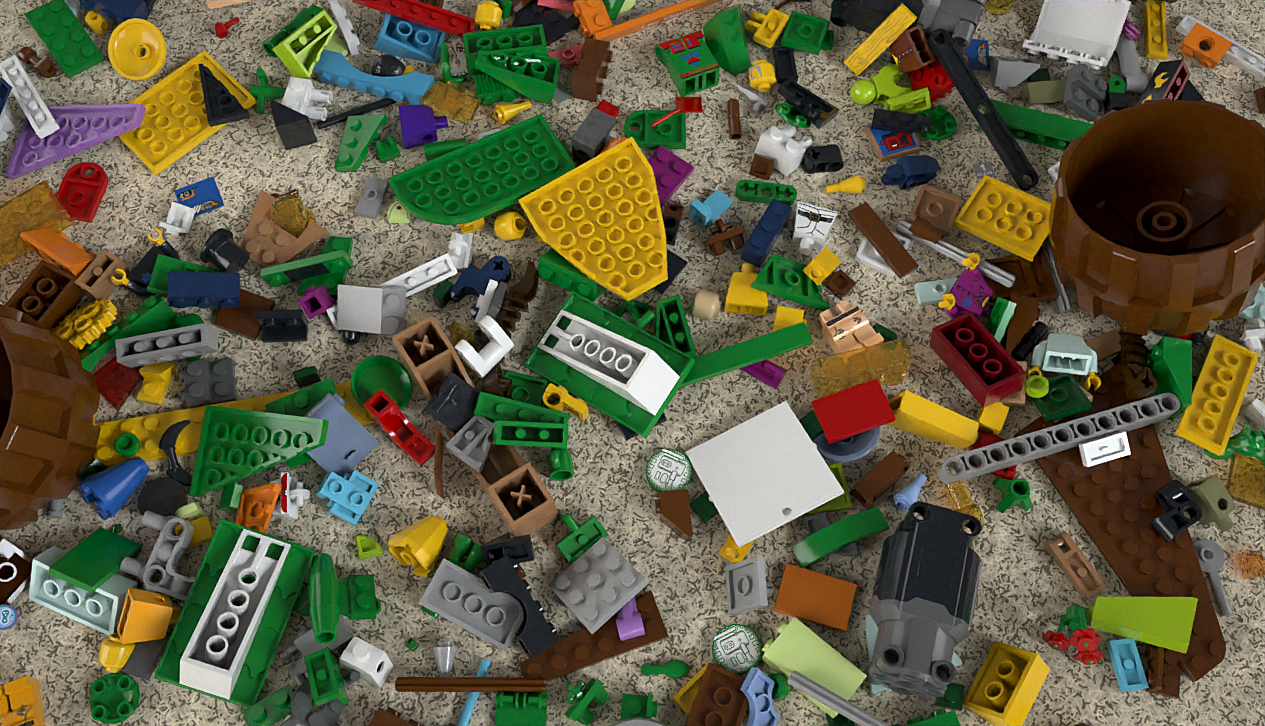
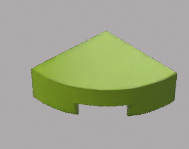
(367, 547)

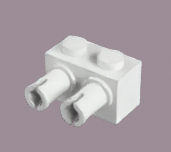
(301, 95)
(780, 146)

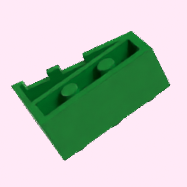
(673, 326)

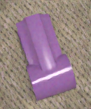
(629, 621)

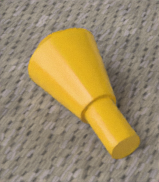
(506, 112)
(850, 185)

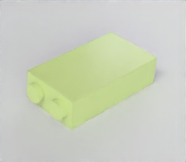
(805, 652)

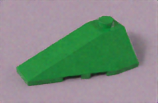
(529, 75)

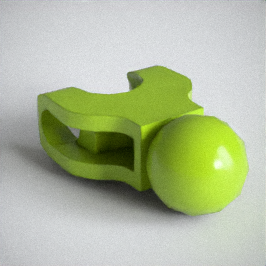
(879, 88)

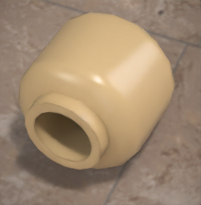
(705, 304)

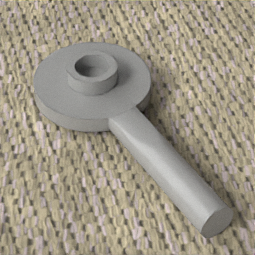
(1211, 560)

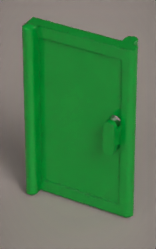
(166, 264)

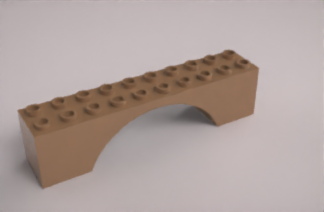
(506, 475)

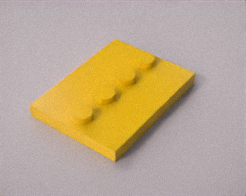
(1006, 217)

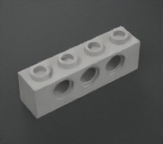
(166, 345)

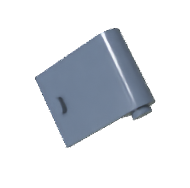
(342, 437)

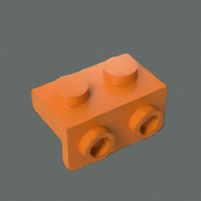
(592, 16)

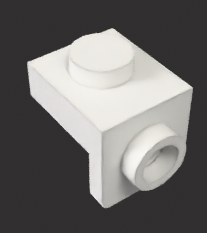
(178, 219)

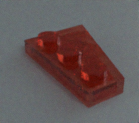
(117, 382)

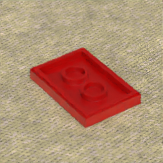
(853, 411)

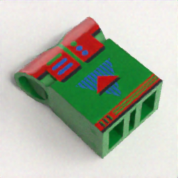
(689, 63)

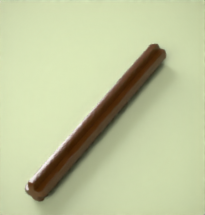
(471, 684)

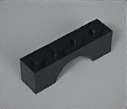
(535, 632)

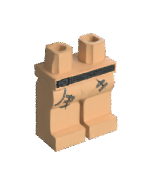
(849, 329)

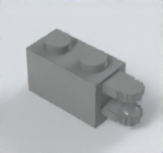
(307, 644)

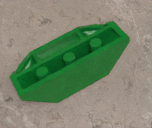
(728, 40)

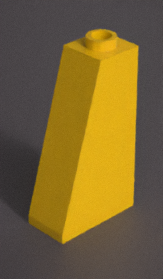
(932, 420)

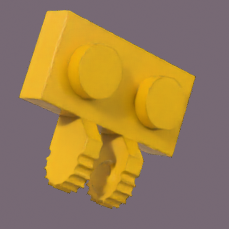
(767, 28)

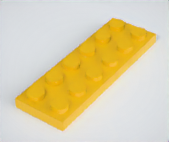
(1217, 394)

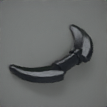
(168, 443)

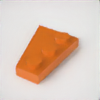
(257, 506)

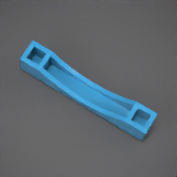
(406, 88)

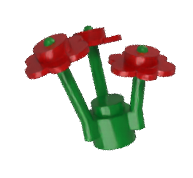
(1083, 638)

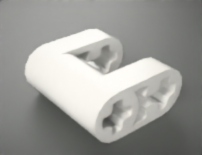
(491, 354)

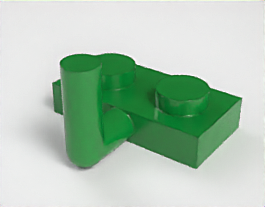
(580, 537)

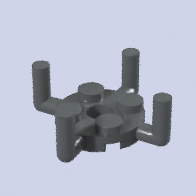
(301, 706)

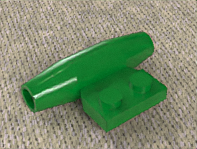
(334, 597)

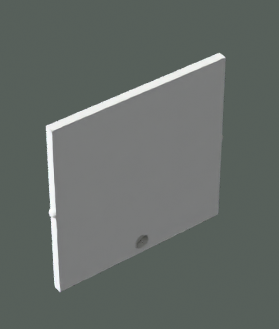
(763, 473)

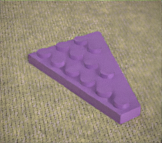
(79, 129)

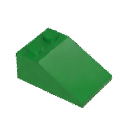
(1172, 368)

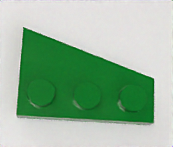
(356, 139)
(333, 279)

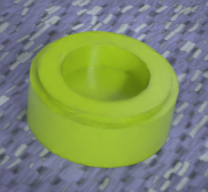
(1036, 386)

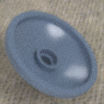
(854, 449)

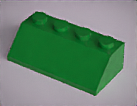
(523, 39)

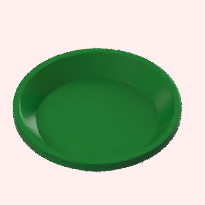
(381, 373)

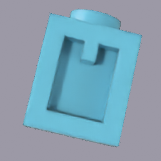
(710, 209)
(344, 493)

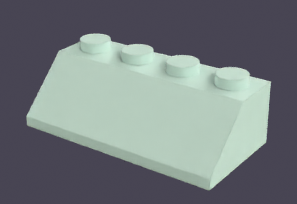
(97, 609)

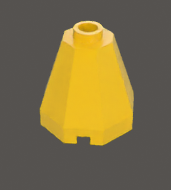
(420, 544)

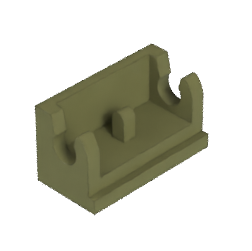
(1043, 92)

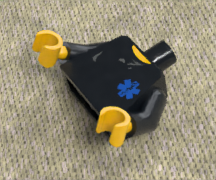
(141, 274)

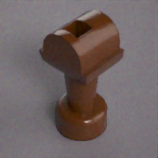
(42, 65)

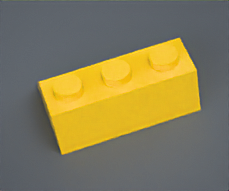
(1006, 685)

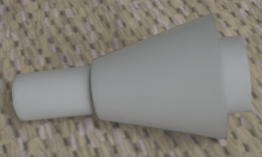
(444, 657)

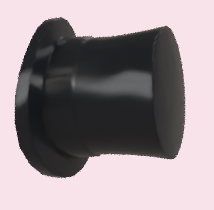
(224, 252)

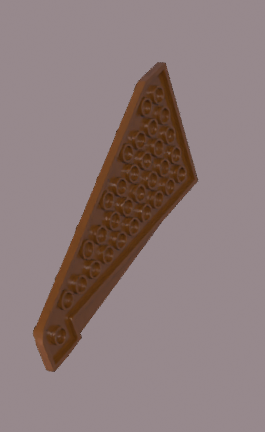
(1116, 510)

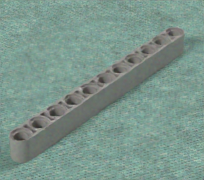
(1050, 444)

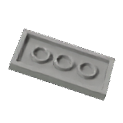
(468, 604)

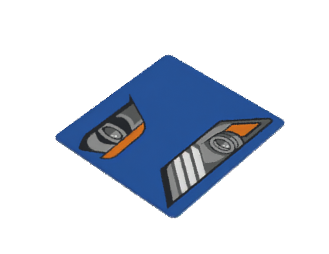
(978, 55)
(201, 196)

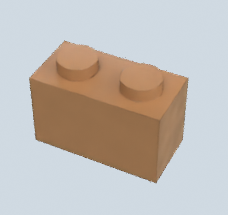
(96, 279)

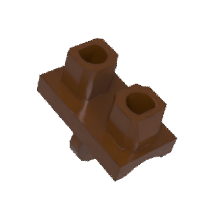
(734, 236)

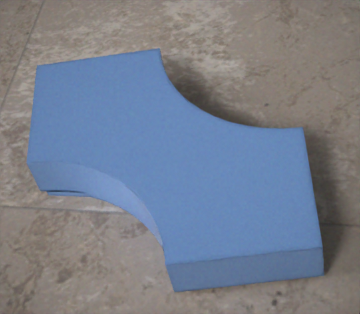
(758, 691)

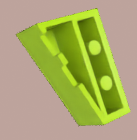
(304, 46)

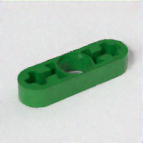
(772, 187)

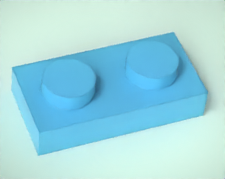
(1127, 665)

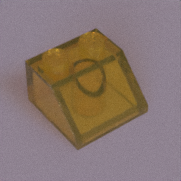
(452, 101)

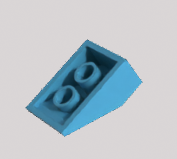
(409, 39)

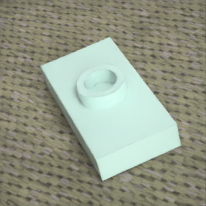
(931, 291)

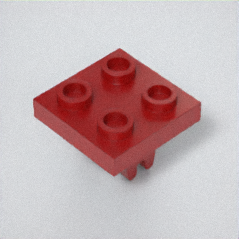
(931, 77)

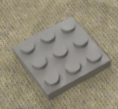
(598, 585)

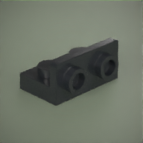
(283, 325)

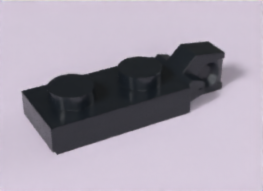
(900, 121)

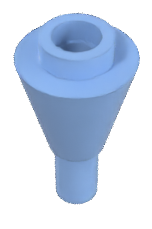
(909, 494)

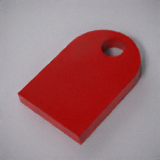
(83, 193)

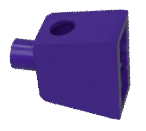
(420, 125)

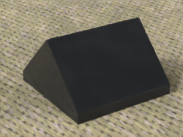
(292, 126)

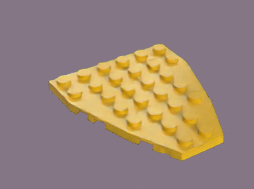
(606, 220)

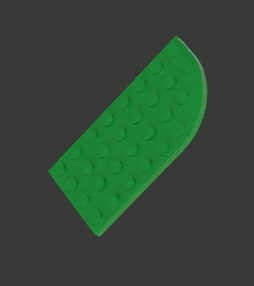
(483, 174)

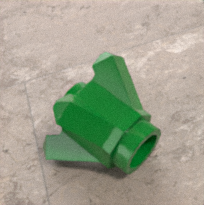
(1013, 493)

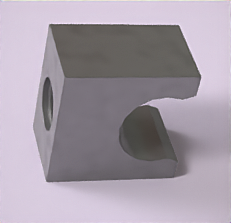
(591, 136)

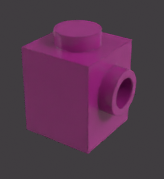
(316, 301)

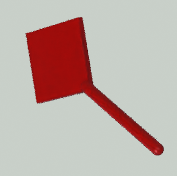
(683, 105)

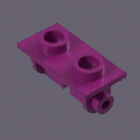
(766, 372)

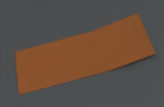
(438, 464)

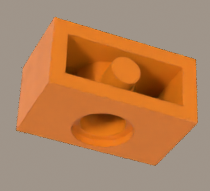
(1203, 36)

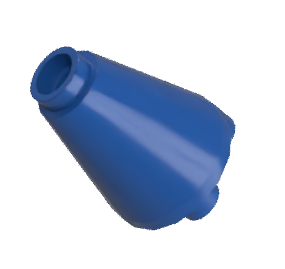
(113, 486)

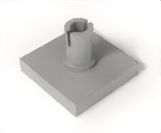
(747, 586)

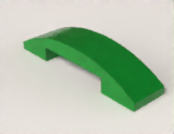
(839, 535)

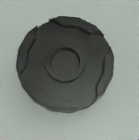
(162, 497)

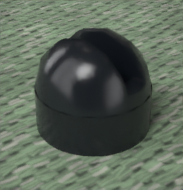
(350, 335)

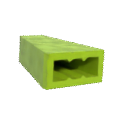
(1151, 620)

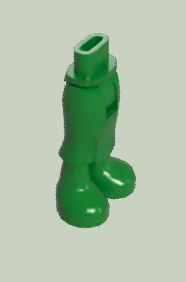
(297, 21)
(462, 546)

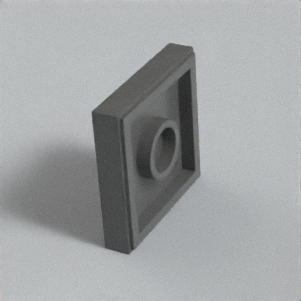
(494, 306)

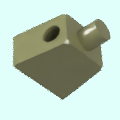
(1213, 500)

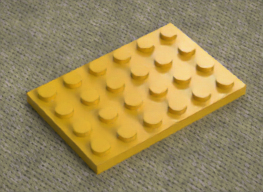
(177, 114)

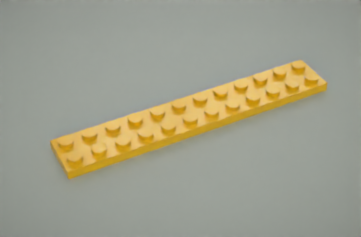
(152, 427)

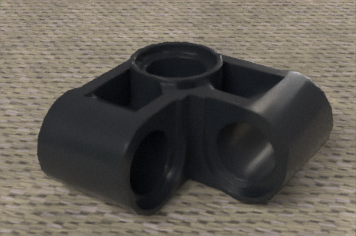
(1175, 500)

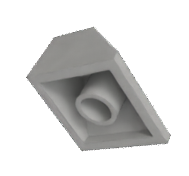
(1010, 71)

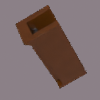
(880, 479)

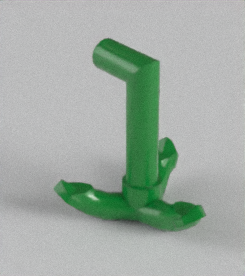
(445, 66)
(631, 307)

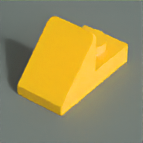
(155, 382)

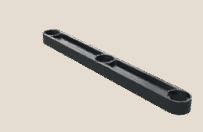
(992, 122)

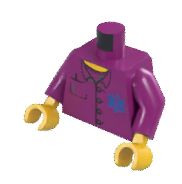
(968, 292)

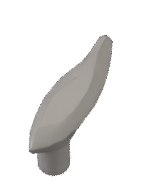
(758, 101)

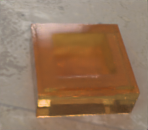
(1251, 565)

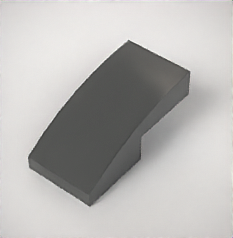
(145, 657)

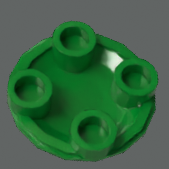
(792, 115)
(942, 124)
(114, 698)

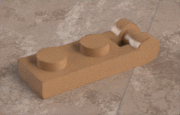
(1075, 565)

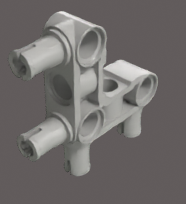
(164, 557)

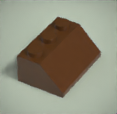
(14, 570)

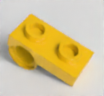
(574, 406)

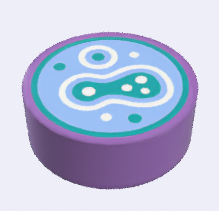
(8, 617)

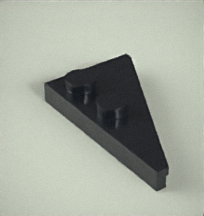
(219, 103)

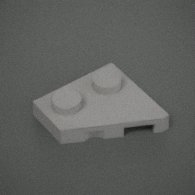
(473, 442)

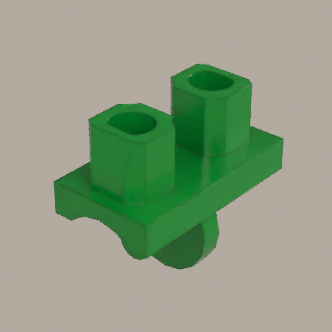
(592, 691)

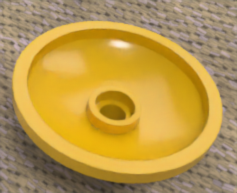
(128, 47)

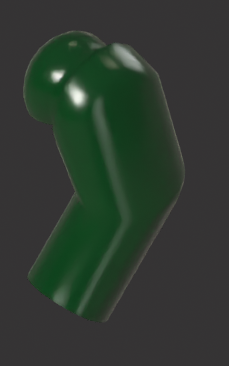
(887, 334)

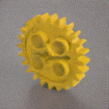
(87, 323)

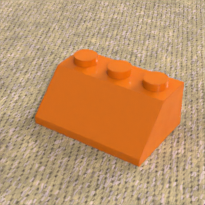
(58, 251)

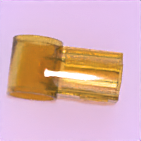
(961, 501)

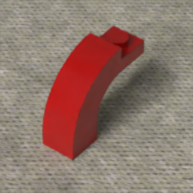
(398, 428)

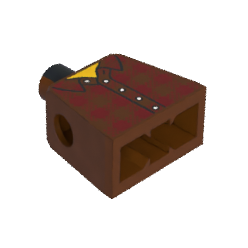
(911, 50)

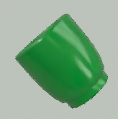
(560, 464)

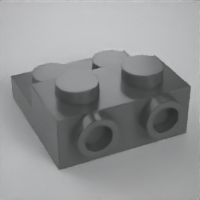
(1084, 91)
(208, 382)

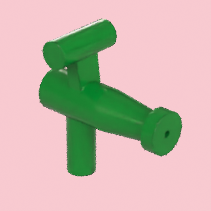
(263, 91)

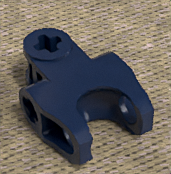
(475, 280)

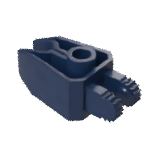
(911, 171)

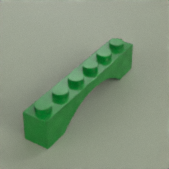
(148, 318)

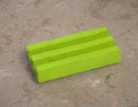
(908, 101)

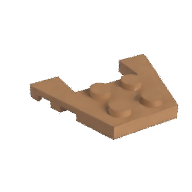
(271, 244)

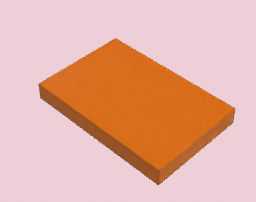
(815, 597)

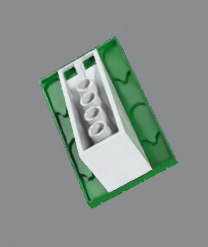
(609, 363)
(235, 614)

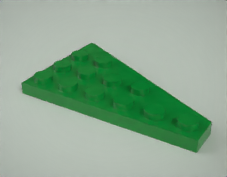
(246, 442)

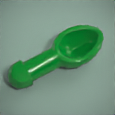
(673, 669)

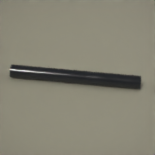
(354, 112)

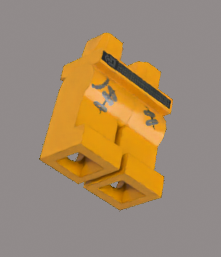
(21, 703)

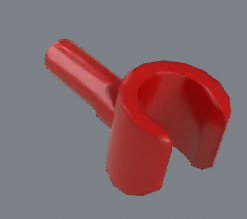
(221, 29)

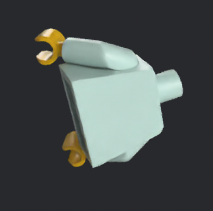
(1066, 355)

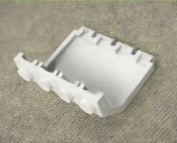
(1079, 30)

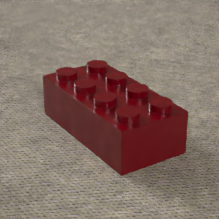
(977, 359)

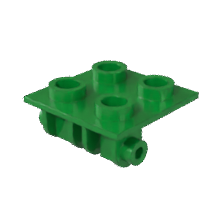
(521, 708)

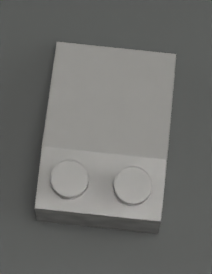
(371, 309)

